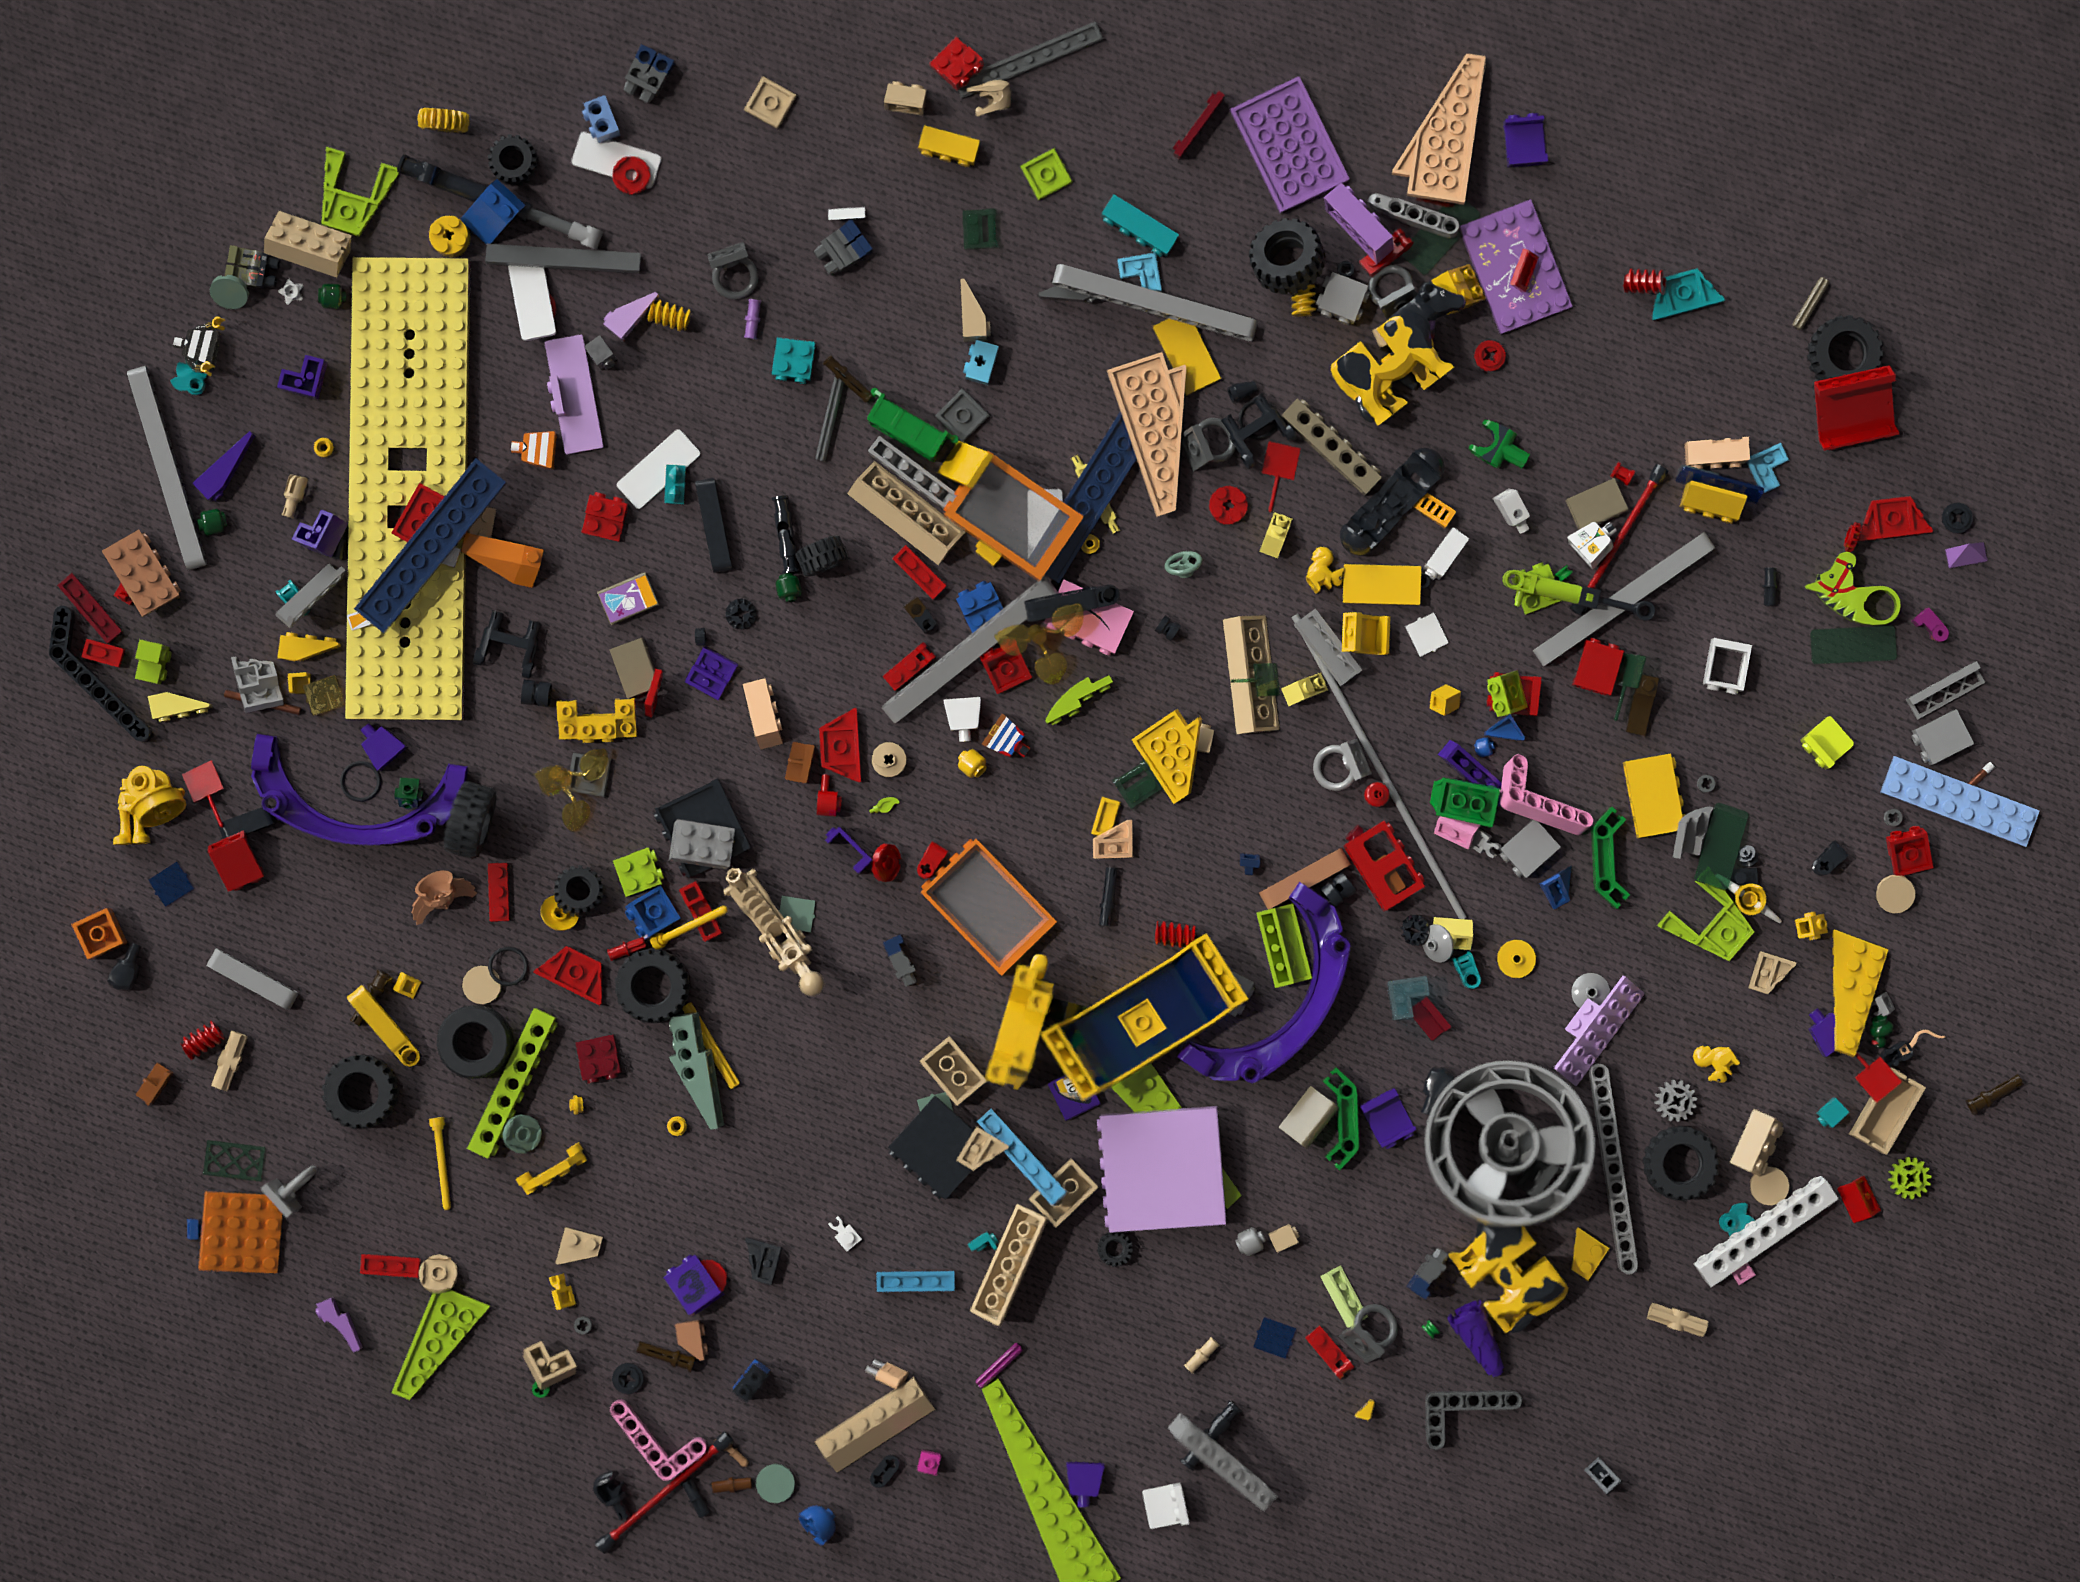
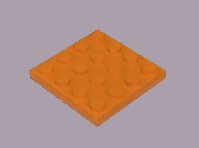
(240, 1233)

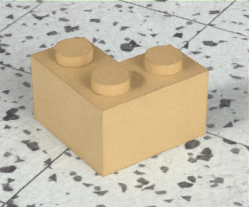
(546, 1369)

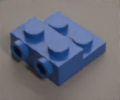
(979, 604)
(651, 913)

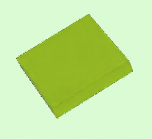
(1046, 174)

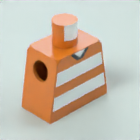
(537, 449)

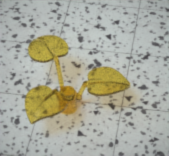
(1051, 667)
(556, 778)

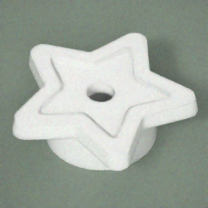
(286, 291)

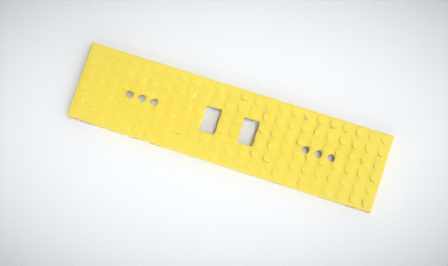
(406, 413)

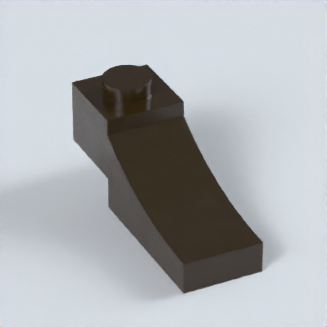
(1641, 705)

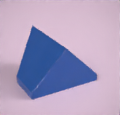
(1506, 729)
(1557, 888)

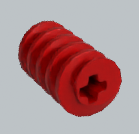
(1645, 282)
(1174, 934)
(202, 1040)

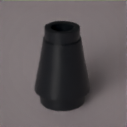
(1241, 390)

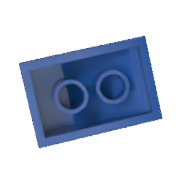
(492, 212)

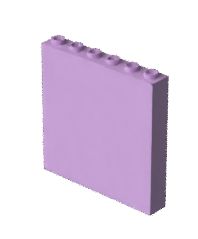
(1162, 1169)

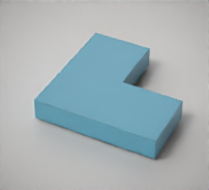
(1142, 266)
(1762, 464)

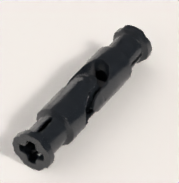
(786, 545)
(1219, 1425)

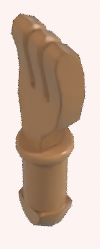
(737, 1456)

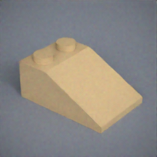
(973, 318)

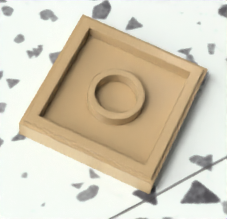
(770, 102)

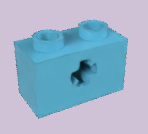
(981, 373)

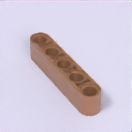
(1308, 876)

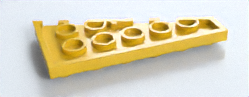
(1854, 985)

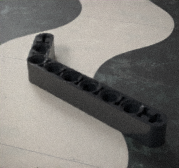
(96, 683)

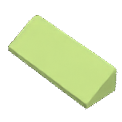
(1342, 1294)

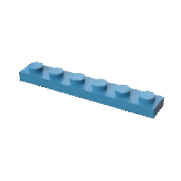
(1023, 1158)

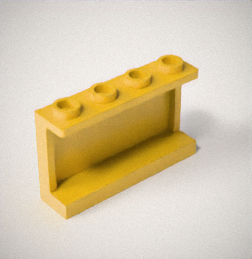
(1654, 795)

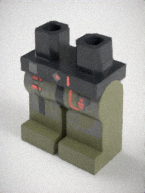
(256, 267)

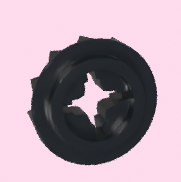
(1966, 517)
(748, 618)
(1420, 924)
(619, 1382)

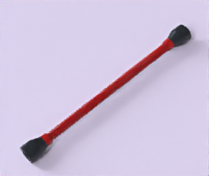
(1656, 476)
(607, 1541)

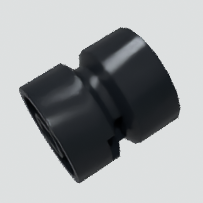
(536, 693)
(1333, 895)

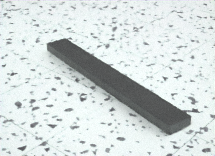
(1035, 56)
(563, 258)

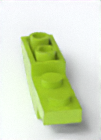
(1070, 703)

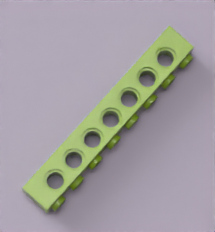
(537, 1018)

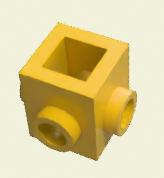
(1811, 926)

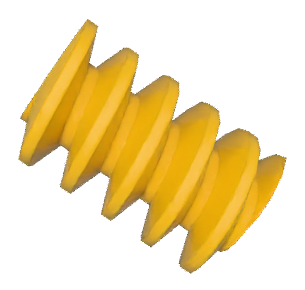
(1303, 302)
(668, 315)

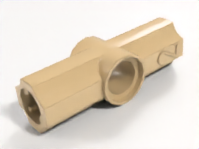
(229, 1061)
(1677, 1319)

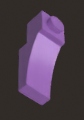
(329, 1312)

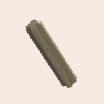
(1811, 302)

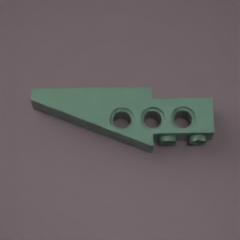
(703, 1084)

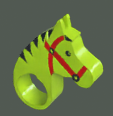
(1839, 594)

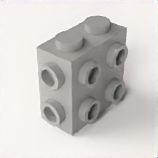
(1342, 298)

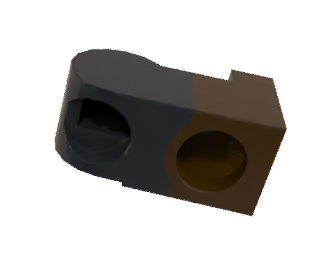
(920, 615)

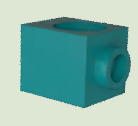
(1831, 1113)

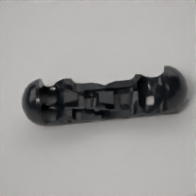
(1394, 499)

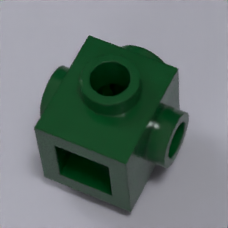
(409, 793)

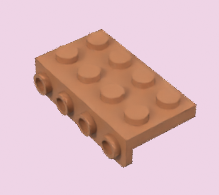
(141, 573)

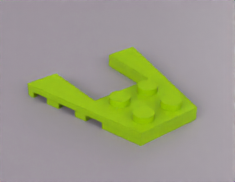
(346, 210)
(1722, 935)

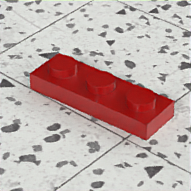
(919, 572)
(498, 892)
(390, 1265)

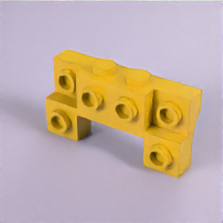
(597, 726)

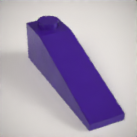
(218, 476)
(1467, 766)

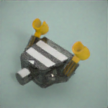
(201, 346)

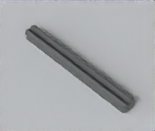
(829, 420)

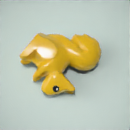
(1320, 574)
(1719, 1057)

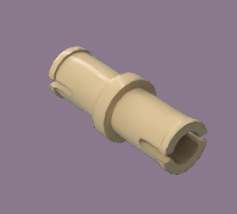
(1201, 1355)

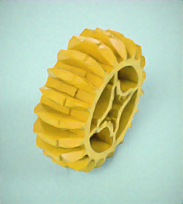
(443, 120)

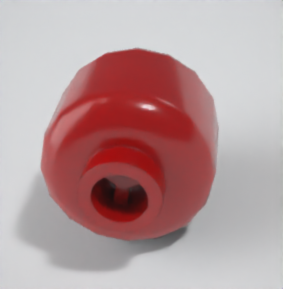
(1369, 794)

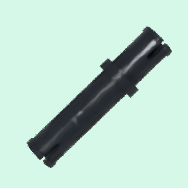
(1108, 897)

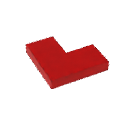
(652, 697)

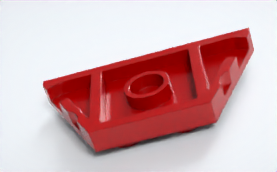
(1893, 519)
(841, 746)
(575, 973)

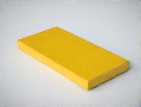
(1185, 347)
(965, 464)
(1382, 584)

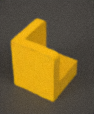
(296, 682)
(1445, 699)

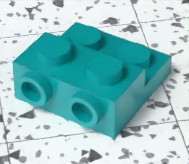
(793, 360)

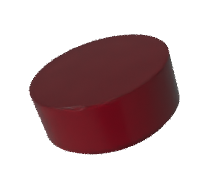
(1355, 832)

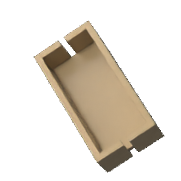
(307, 244)
(1883, 1121)

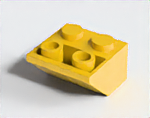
(1461, 282)

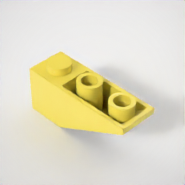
(168, 705)

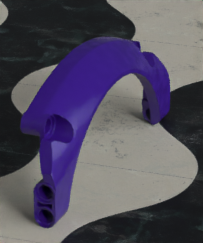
(292, 809)
(1276, 1049)

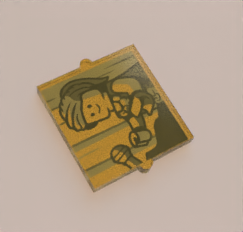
(323, 695)

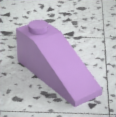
(627, 317)

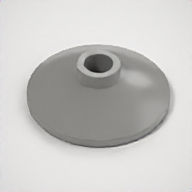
(1438, 944)
(1590, 981)

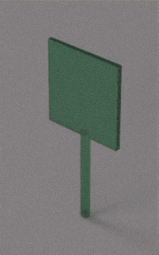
(1629, 675)
(1265, 679)

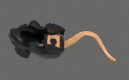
(1902, 1050)

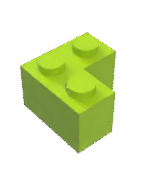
(152, 661)

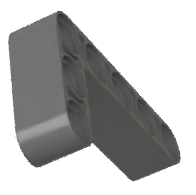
(1463, 1404)

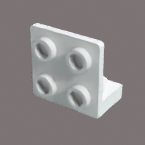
(1165, 1506)

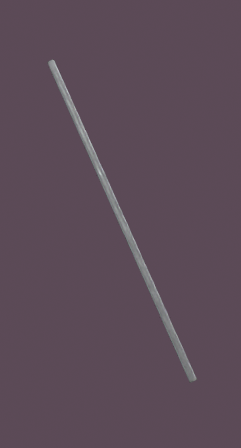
(1386, 780)

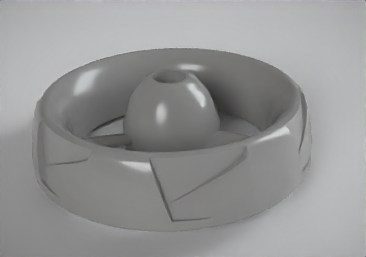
(1555, 1145)

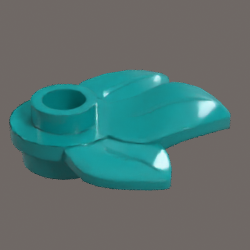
(186, 378)
(1738, 1217)

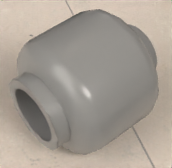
(1250, 1241)

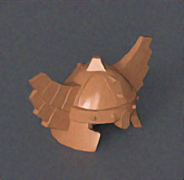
(438, 892)

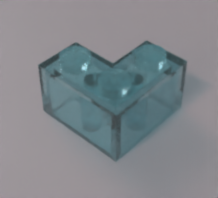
(1401, 993)

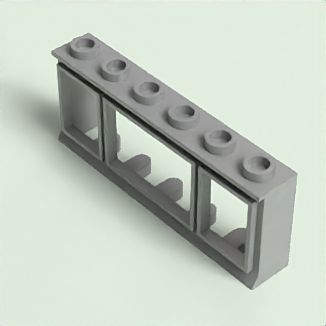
(1221, 1461)

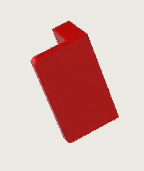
(1859, 1199)

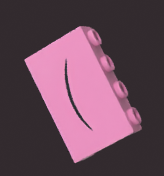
(1100, 626)

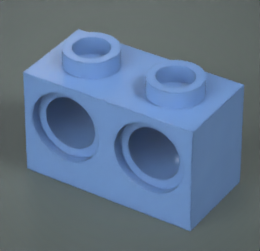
(604, 118)

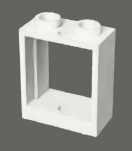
(1445, 554)
(1731, 646)

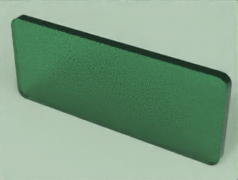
(1430, 247)
(1853, 644)
(1721, 846)

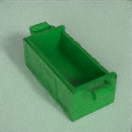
(907, 428)

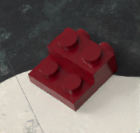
(598, 1058)

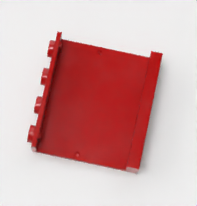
(1855, 408)

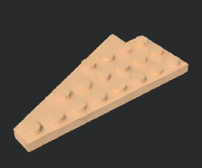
(1443, 145)
(1153, 414)

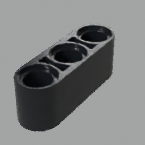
(249, 822)

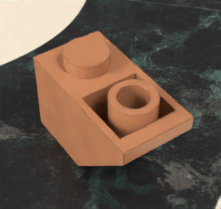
(690, 1338)

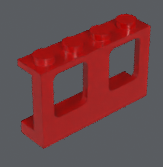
(1374, 872)

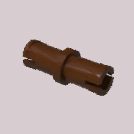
(731, 1485)

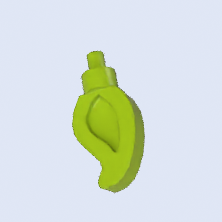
(884, 805)

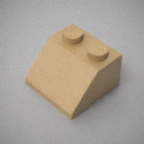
(905, 98)

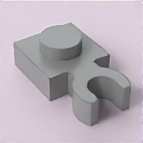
(1482, 842)

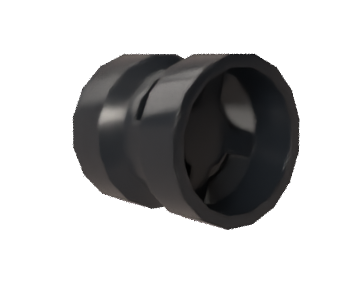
(1164, 625)

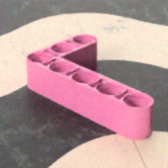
(1537, 807)
(645, 1450)

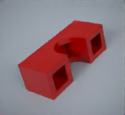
(699, 906)

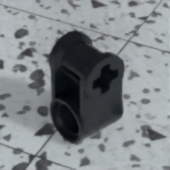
(1831, 857)

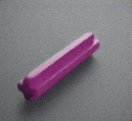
(999, 1365)

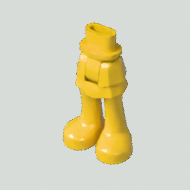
(125, 838)

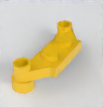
(576, 1157)

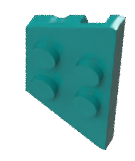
(1685, 293)

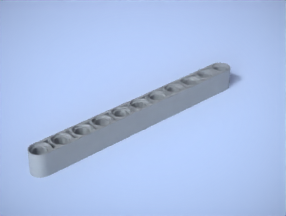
(1154, 302)
(166, 468)
(1630, 594)
(963, 653)
(1610, 1179)

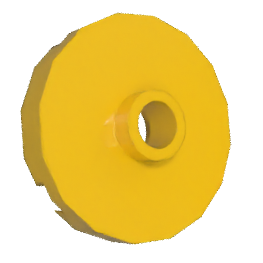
(1508, 951)

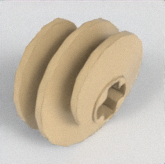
(899, 759)

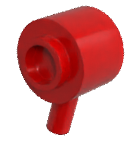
(828, 801)

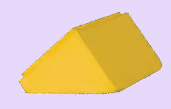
(407, 985)
(1366, 1411)

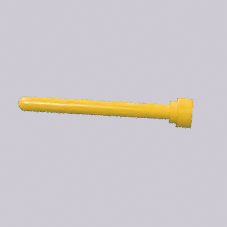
(660, 939)
(437, 1126)

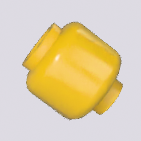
(972, 763)

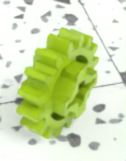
(1903, 1184)

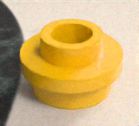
(317, 447)
(1089, 550)
(576, 1104)
(670, 1126)

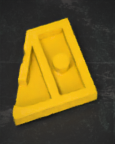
(1587, 1254)

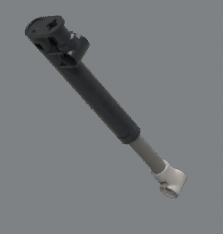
(472, 190)

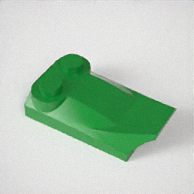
(1465, 801)

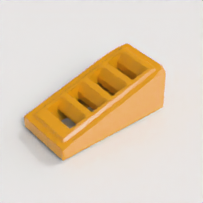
(1443, 523)

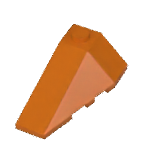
(510, 560)

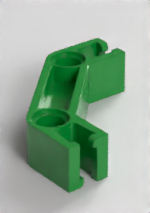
(1604, 858)
(1346, 1118)

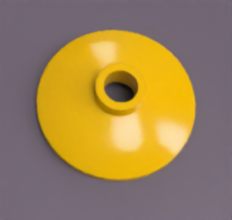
(548, 911)

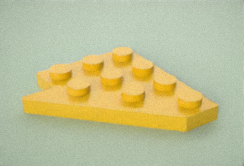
(1171, 752)

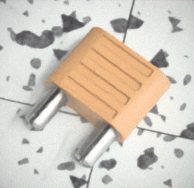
(888, 1374)

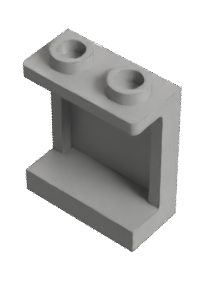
(1942, 737)
(1528, 849)

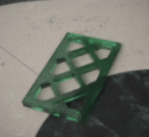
(225, 1146)

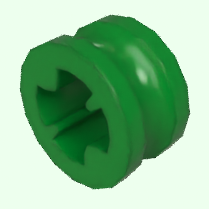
(1563, 573)
(1430, 1329)
(546, 1391)

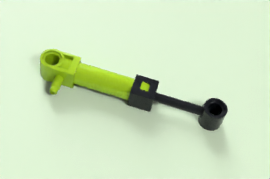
(1570, 593)

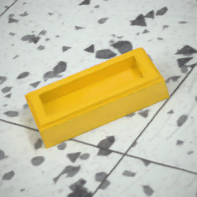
(1105, 816)

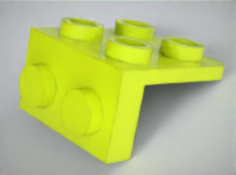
(1827, 742)

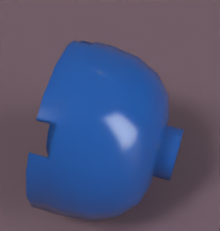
(818, 1523)

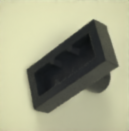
(1744, 876)

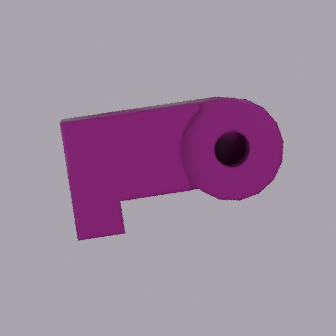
(1937, 630)

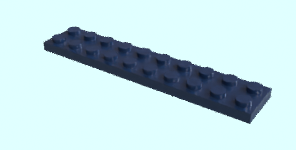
(1094, 490)
(430, 546)

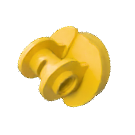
(155, 797)

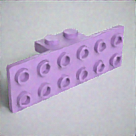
(573, 394)
(1595, 1028)

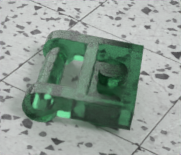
(973, 229)
(1140, 790)

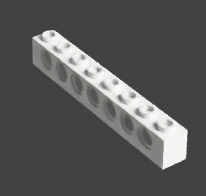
(1776, 1230)

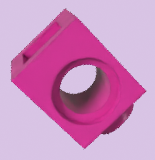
(928, 1462)

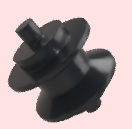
(1747, 856)

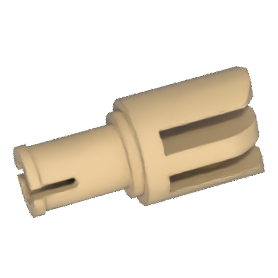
(294, 493)

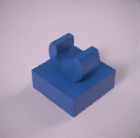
(193, 1229)

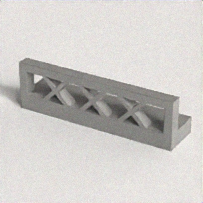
(310, 595)
(1327, 647)
(1946, 682)

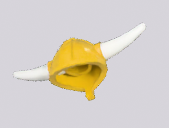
(1752, 900)

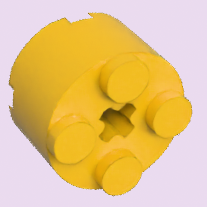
(460, 236)

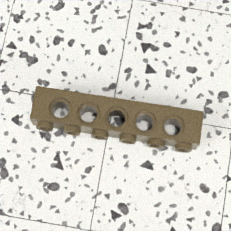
(1291, 417)

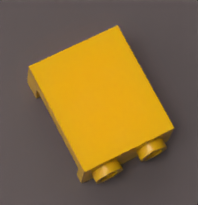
(1365, 634)

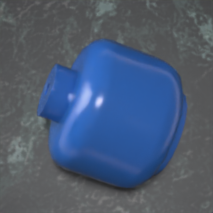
(1484, 747)

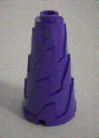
(1475, 1330)

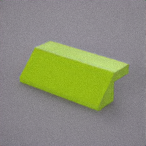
(1284, 945)

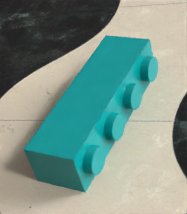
(1139, 225)

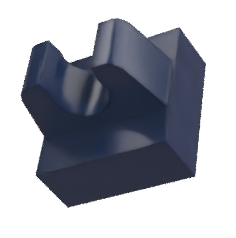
(1249, 862)

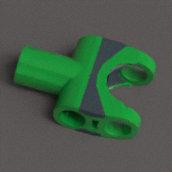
(1501, 448)

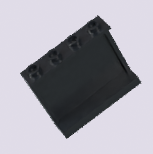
(706, 806)
(932, 1147)

